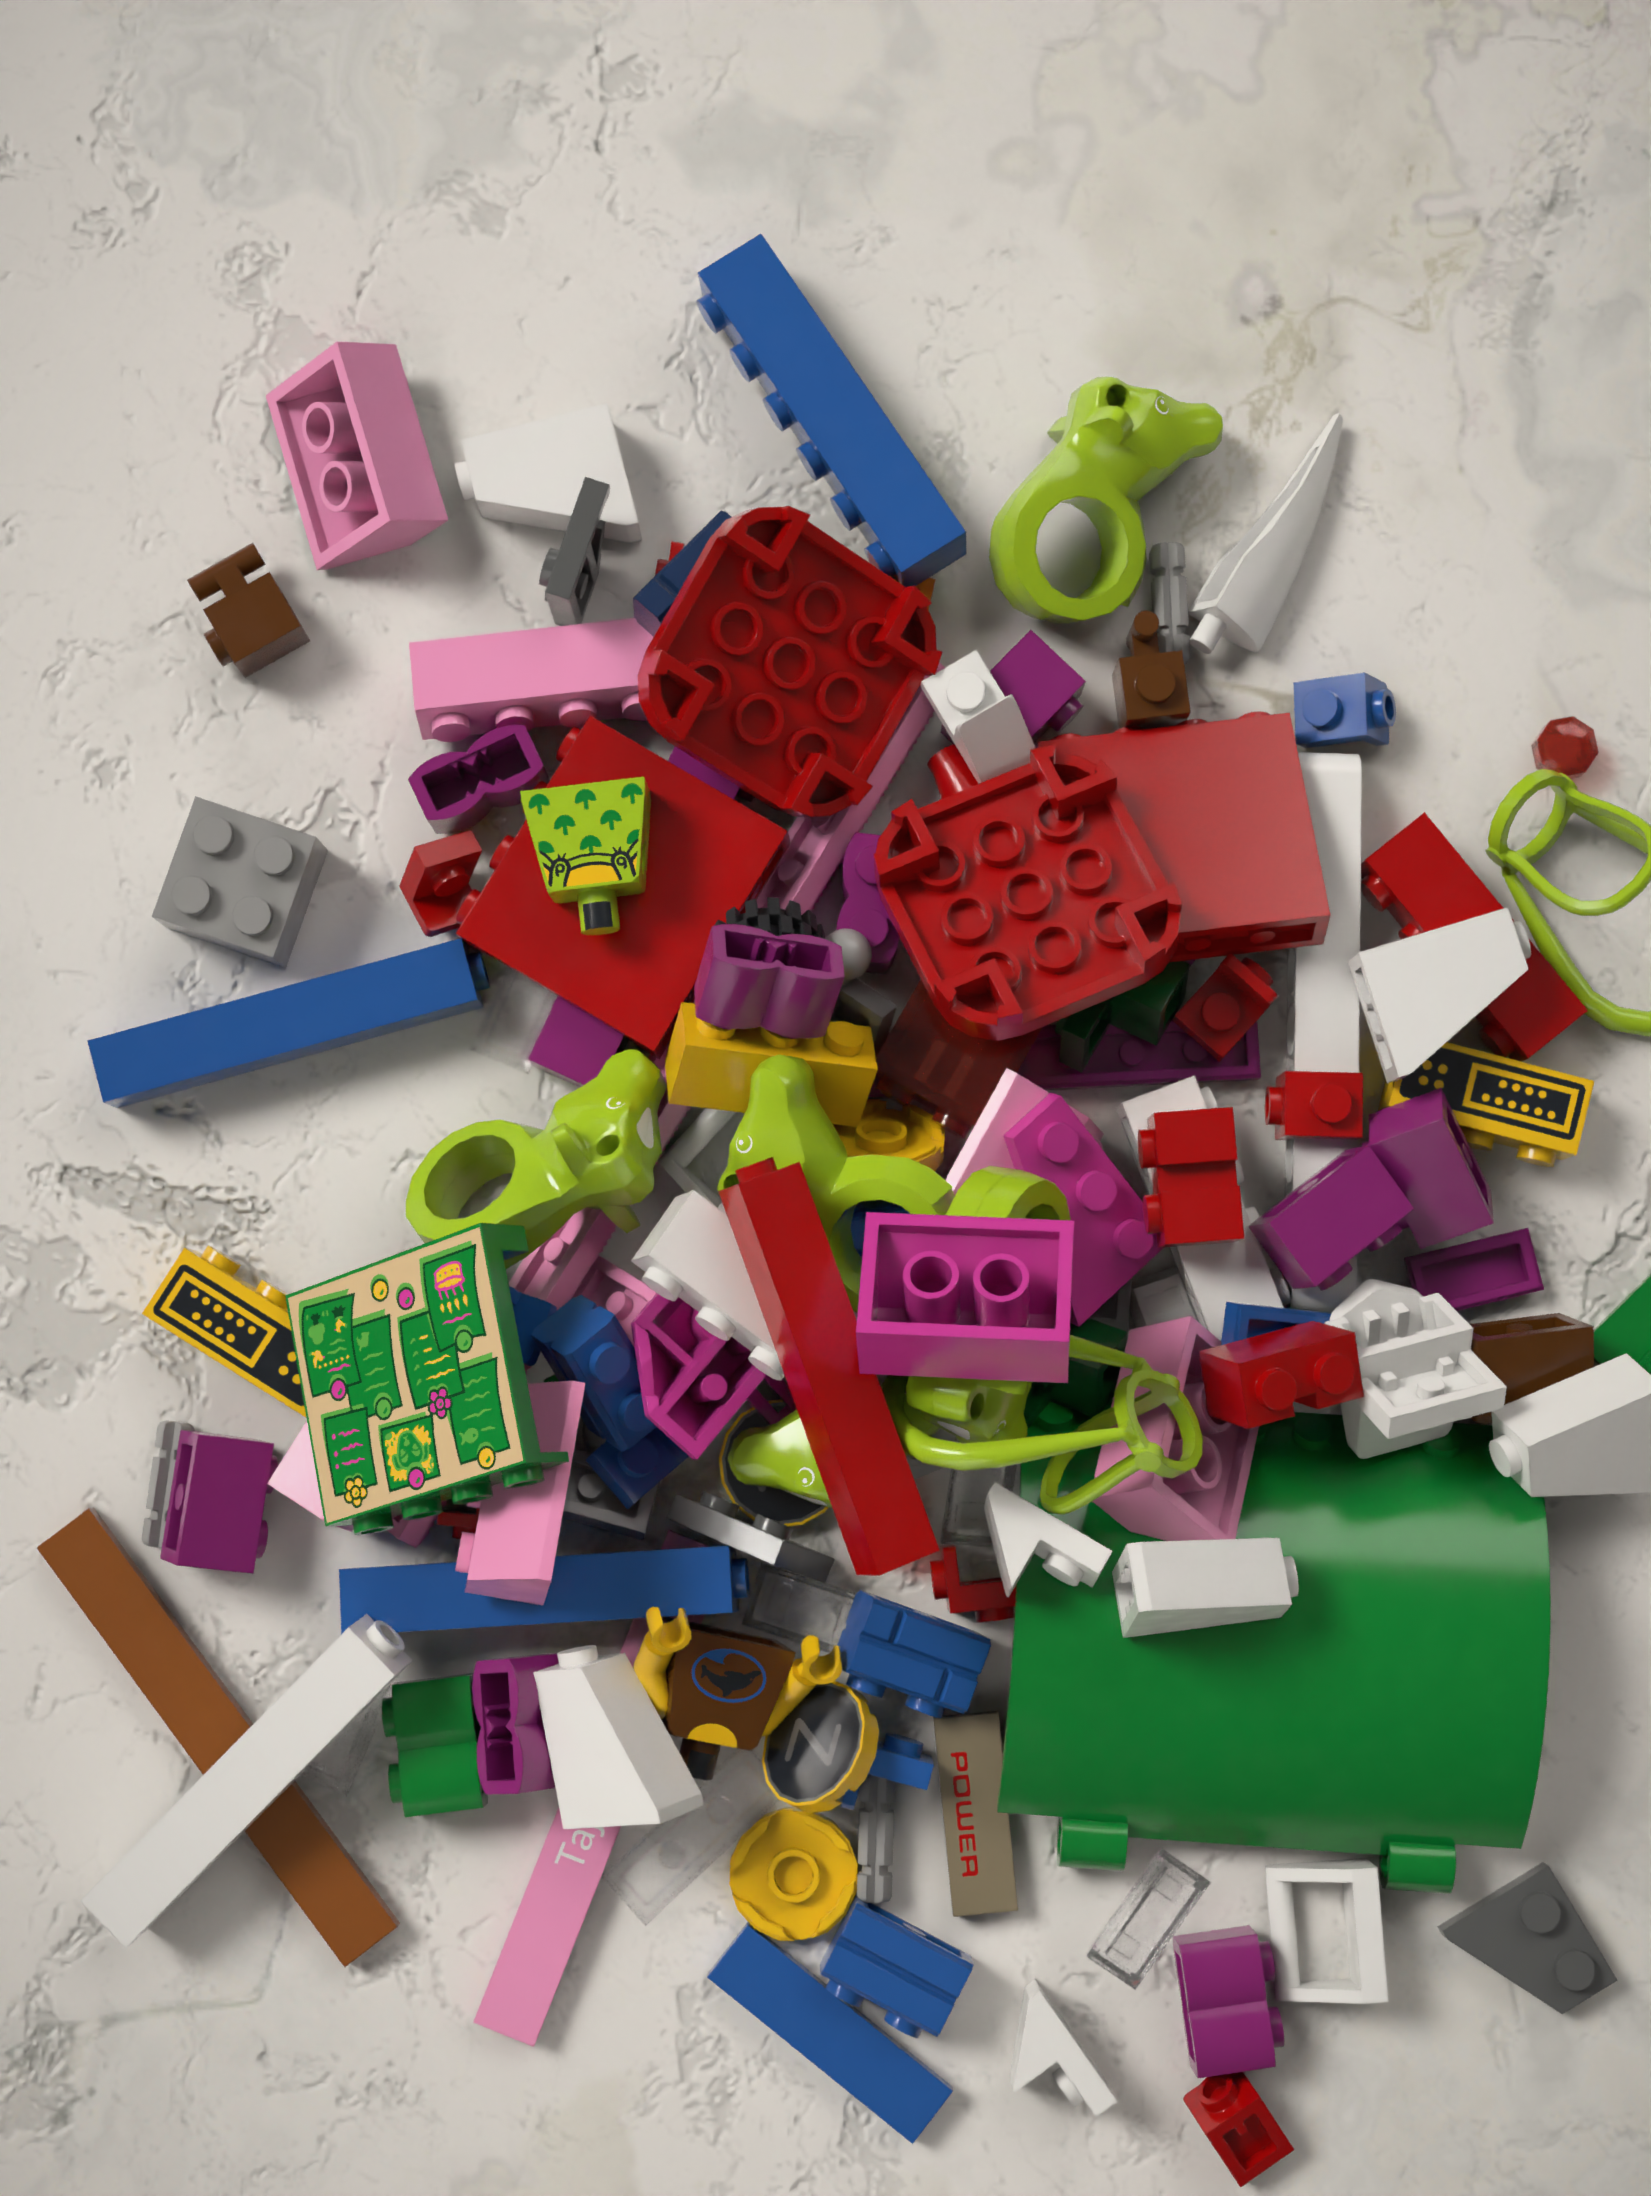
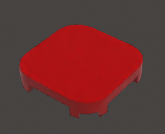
(787, 662)
(1027, 896)

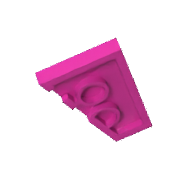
(1105, 1209)

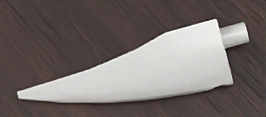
(1257, 573)

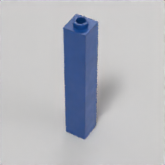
(288, 1023)
(580, 1590)

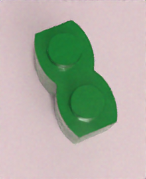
(435, 1745)

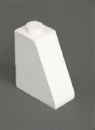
(538, 469)
(1435, 984)
(1579, 1434)
(1201, 1584)
(609, 1745)

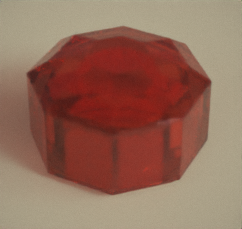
(1565, 747)

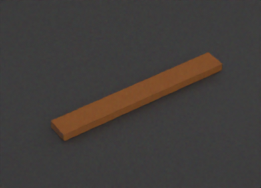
(207, 1724)

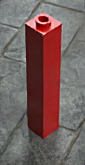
(819, 1356)

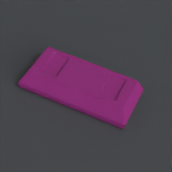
(1478, 1270)

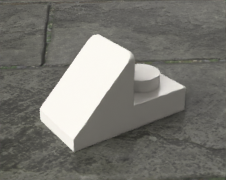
(979, 717)
(1024, 1530)
(1047, 2039)

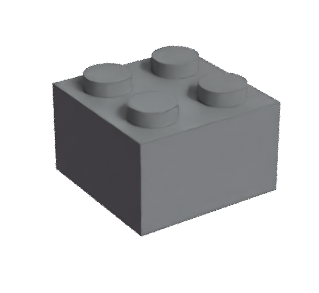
(240, 882)

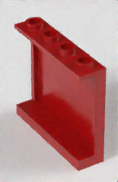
(1224, 823)
(700, 864)

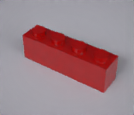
(1431, 887)

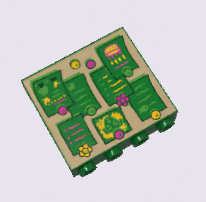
(417, 1381)

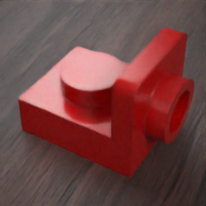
(439, 880)
(1227, 1005)
(1238, 2125)

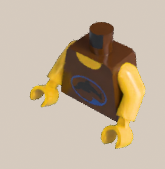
(724, 1684)

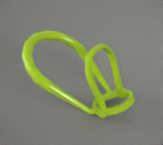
(1609, 818)
(1063, 1446)

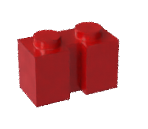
(1192, 1177)
(1264, 1374)

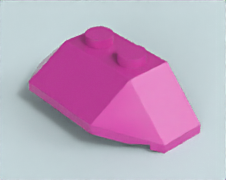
(688, 1375)

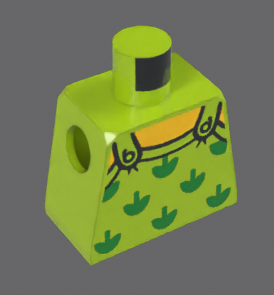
(591, 845)

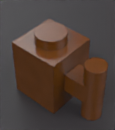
(253, 620)
(1149, 684)

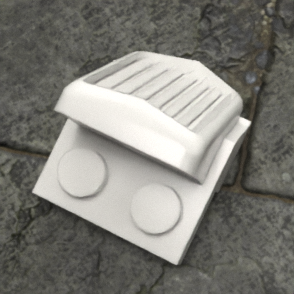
(1412, 1368)

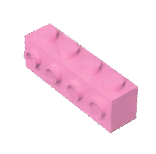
(528, 678)

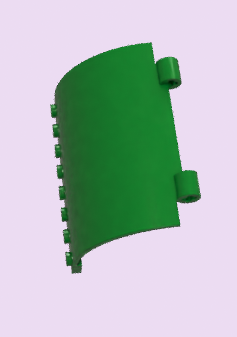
(1363, 1721)

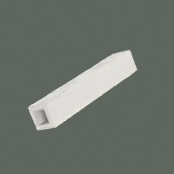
(247, 1778)

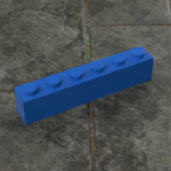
(830, 413)

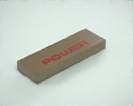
(974, 1832)

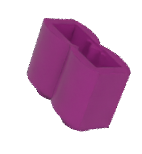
(464, 786)
(862, 904)
(768, 981)
(512, 1733)
(1225, 2001)

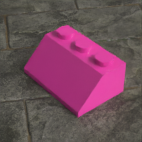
(965, 1297)

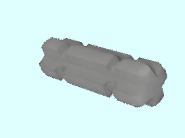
(1170, 597)
(161, 1480)
(875, 1840)

